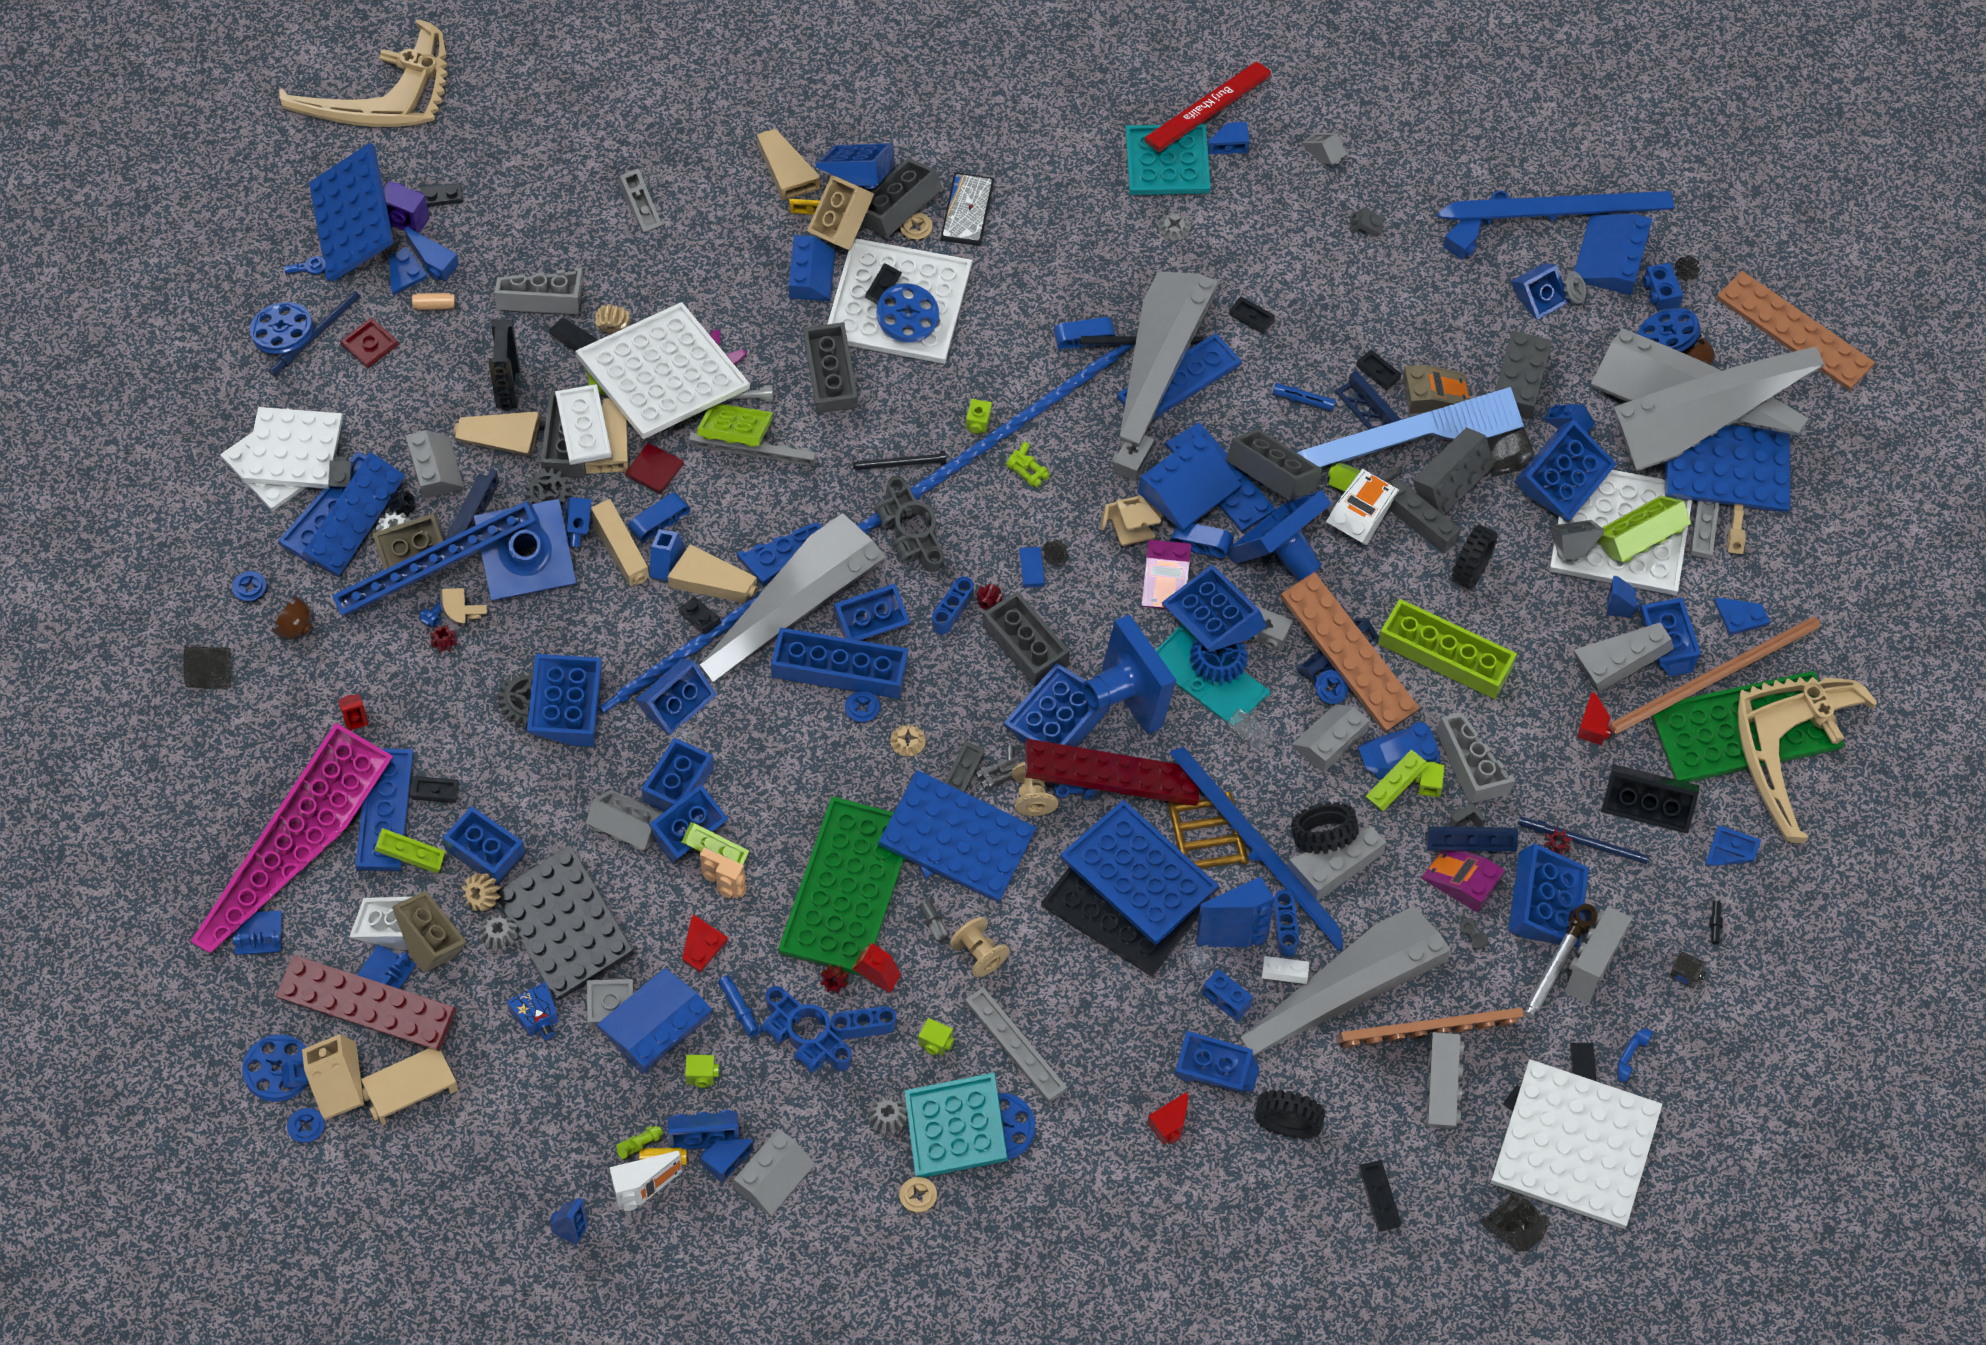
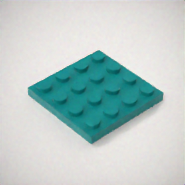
(1174, 170)
(956, 1125)

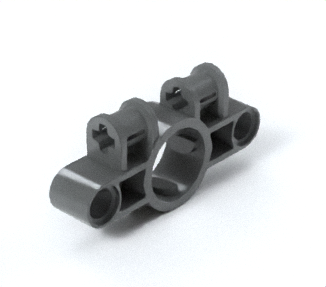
(909, 545)

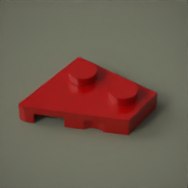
(702, 944)

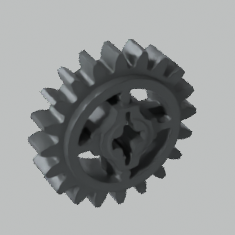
(508, 697)

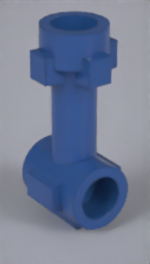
(432, 617)
(1063, 790)

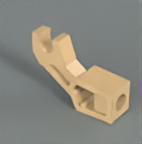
(1736, 536)

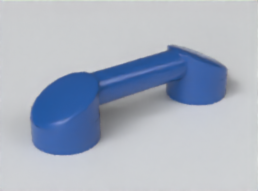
(1640, 1038)

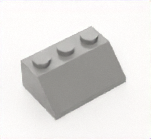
(434, 463)
(1332, 736)
(623, 819)
(773, 1172)

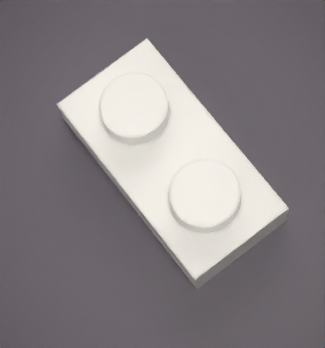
(1285, 970)

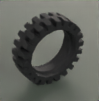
(1474, 556)
(1327, 839)
(1304, 1124)

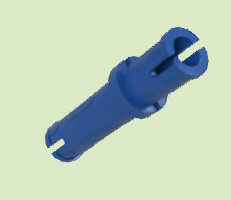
(1304, 397)
(743, 1014)

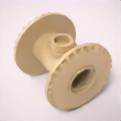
(1033, 798)
(981, 947)

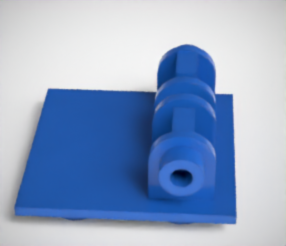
(259, 934)
(387, 967)

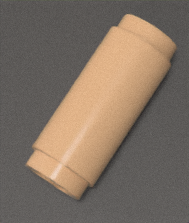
(433, 301)

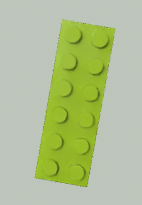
(1447, 648)

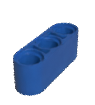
(1069, 333)
(658, 516)
(1204, 539)
(953, 597)
(1288, 914)
(870, 1015)

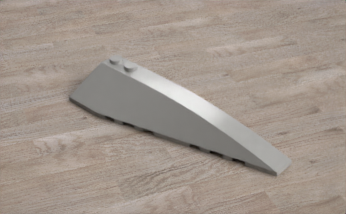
(1165, 331)
(1642, 367)
(1683, 415)
(813, 576)
(1370, 966)

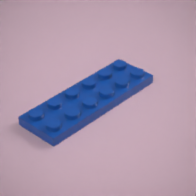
(1198, 369)
(1247, 504)
(353, 514)
(307, 524)
(387, 809)

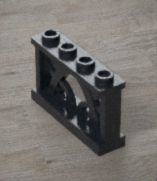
(504, 363)

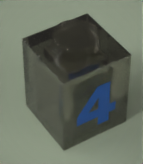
(1688, 970)

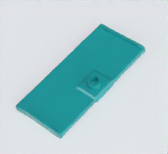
(1219, 699)

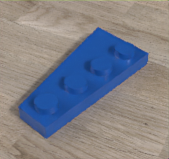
(768, 559)

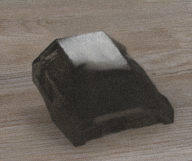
(1510, 452)
(207, 667)
(1517, 1223)

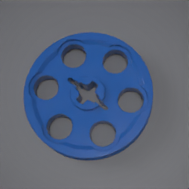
(916, 312)
(281, 328)
(1672, 330)
(266, 1072)
(1013, 1127)

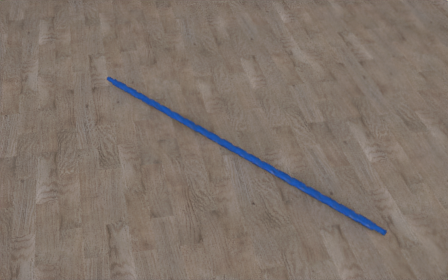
(874, 520)

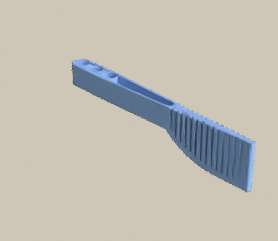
(1486, 414)

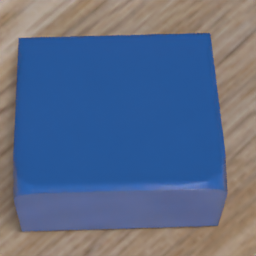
(294, 1074)

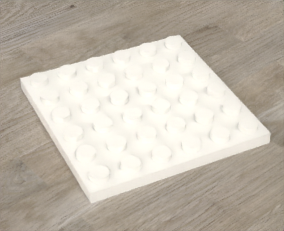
(937, 273)
(662, 370)
(1650, 570)
(1576, 1144)

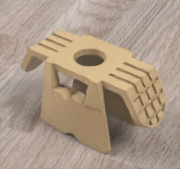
(1131, 521)

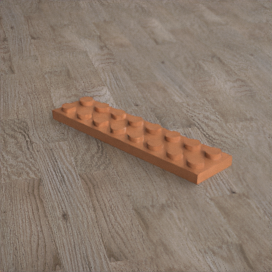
(1794, 329)
(1349, 652)
(1421, 1028)

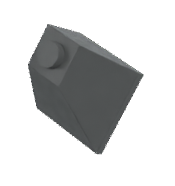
(1575, 538)

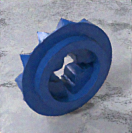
(244, 579)
(1339, 691)
(863, 698)
(305, 1115)

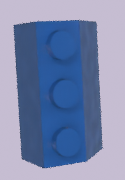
(811, 269)
(871, 613)
(676, 696)
(673, 823)
(702, 1129)

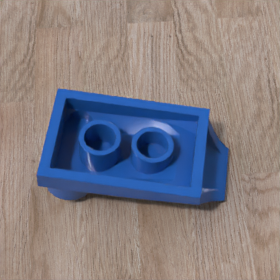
(1676, 622)
(1384, 752)
(1217, 1063)

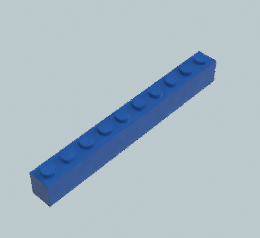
(435, 558)

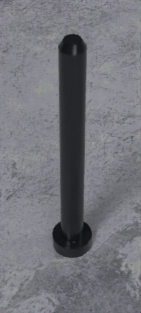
(902, 461)

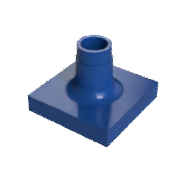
(1283, 536)
(544, 570)
(1132, 675)

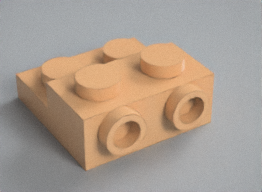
(727, 873)

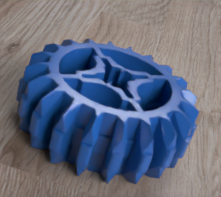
(1211, 667)

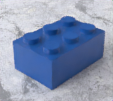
(676, 774)
(483, 845)

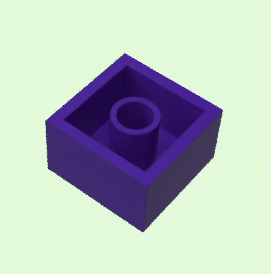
(405, 207)

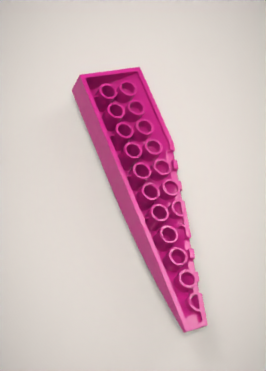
(301, 828)

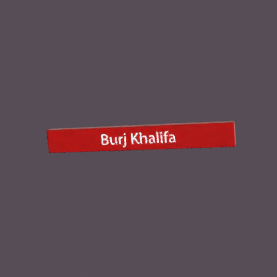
(1207, 106)

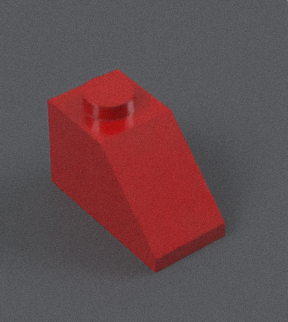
(353, 712)
(1595, 722)
(877, 967)
(1169, 1120)

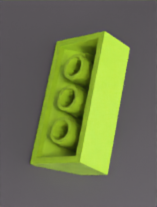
(1644, 527)

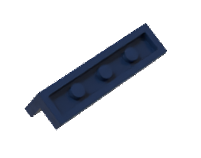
(1370, 398)
(475, 502)
(1318, 659)
(1471, 838)

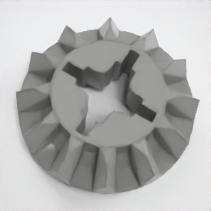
(1174, 233)
(1577, 292)

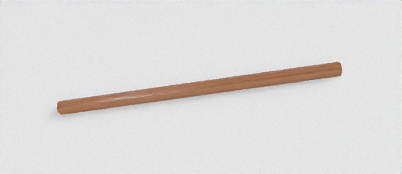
(1714, 675)

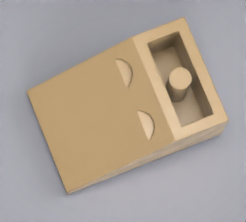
(334, 1075)

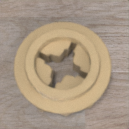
(919, 220)
(899, 744)
(921, 1185)

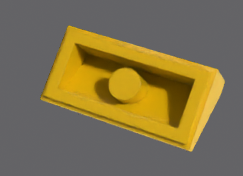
(801, 206)

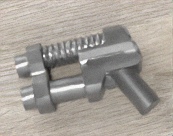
(1003, 766)

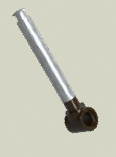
(1576, 928)

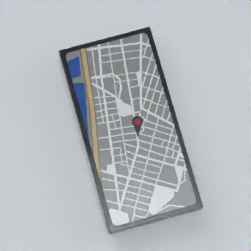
(967, 209)

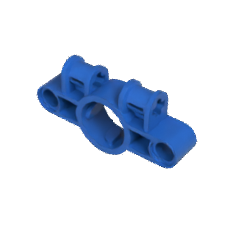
(811, 1052)

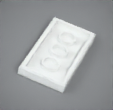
(583, 424)

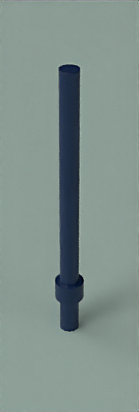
(287, 358)
(1541, 827)

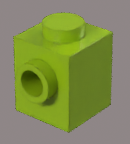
(978, 416)
(1342, 476)
(1431, 780)
(936, 1037)
(701, 1070)

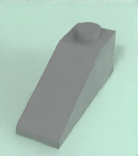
(639, 200)

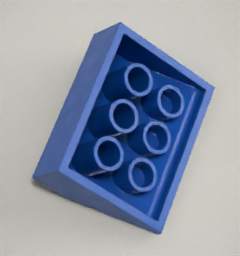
(859, 163)
(1613, 251)
(1565, 471)
(1189, 482)
(1215, 610)
(565, 698)
(1055, 711)
(1545, 894)
(1236, 917)
(655, 1020)

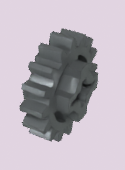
(552, 483)

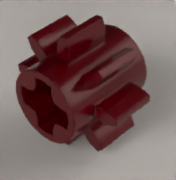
(989, 596)
(443, 638)
(1558, 836)
(840, 978)

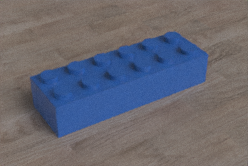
(839, 662)

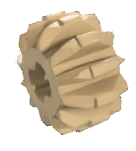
(611, 319)
(481, 892)

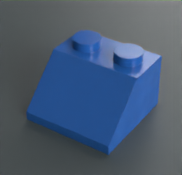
(1541, 290)

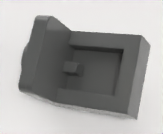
(1367, 221)
(340, 472)
(1463, 816)

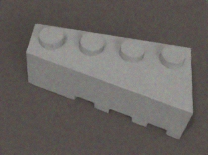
(541, 292)
(1623, 655)
(1471, 760)
(1327, 871)
(1597, 953)
(1443, 1080)

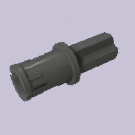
(933, 920)

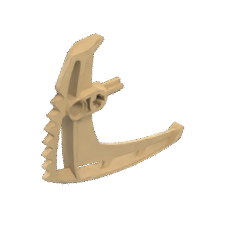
(403, 99)
(1781, 716)

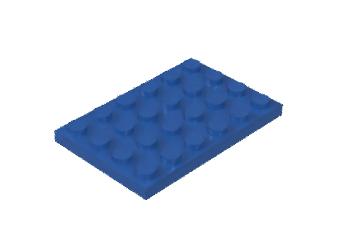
(351, 212)
(1734, 468)
(957, 836)
(1139, 872)

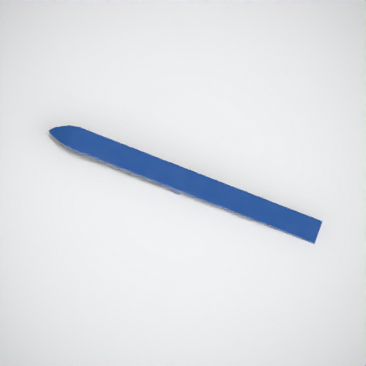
(1558, 205)
(1260, 847)

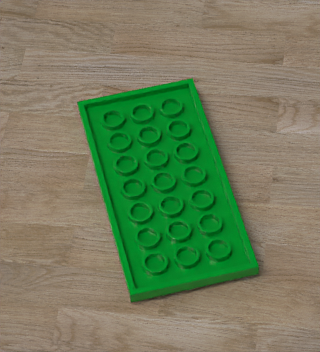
(1704, 737)
(843, 888)

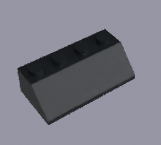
(1650, 798)

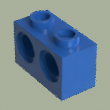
(1663, 286)
(1227, 995)

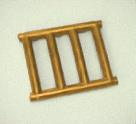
(1184, 847)

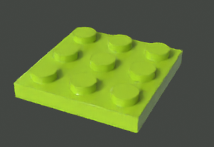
(735, 424)

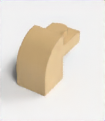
(454, 607)

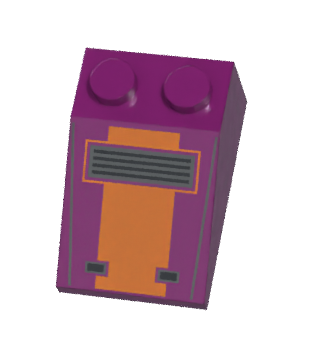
(1165, 571)
(1464, 877)

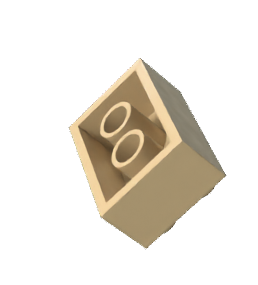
(840, 212)

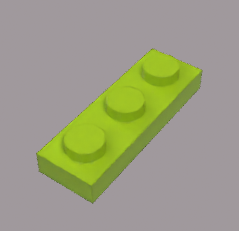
(1397, 780)
(700, 838)
(409, 850)

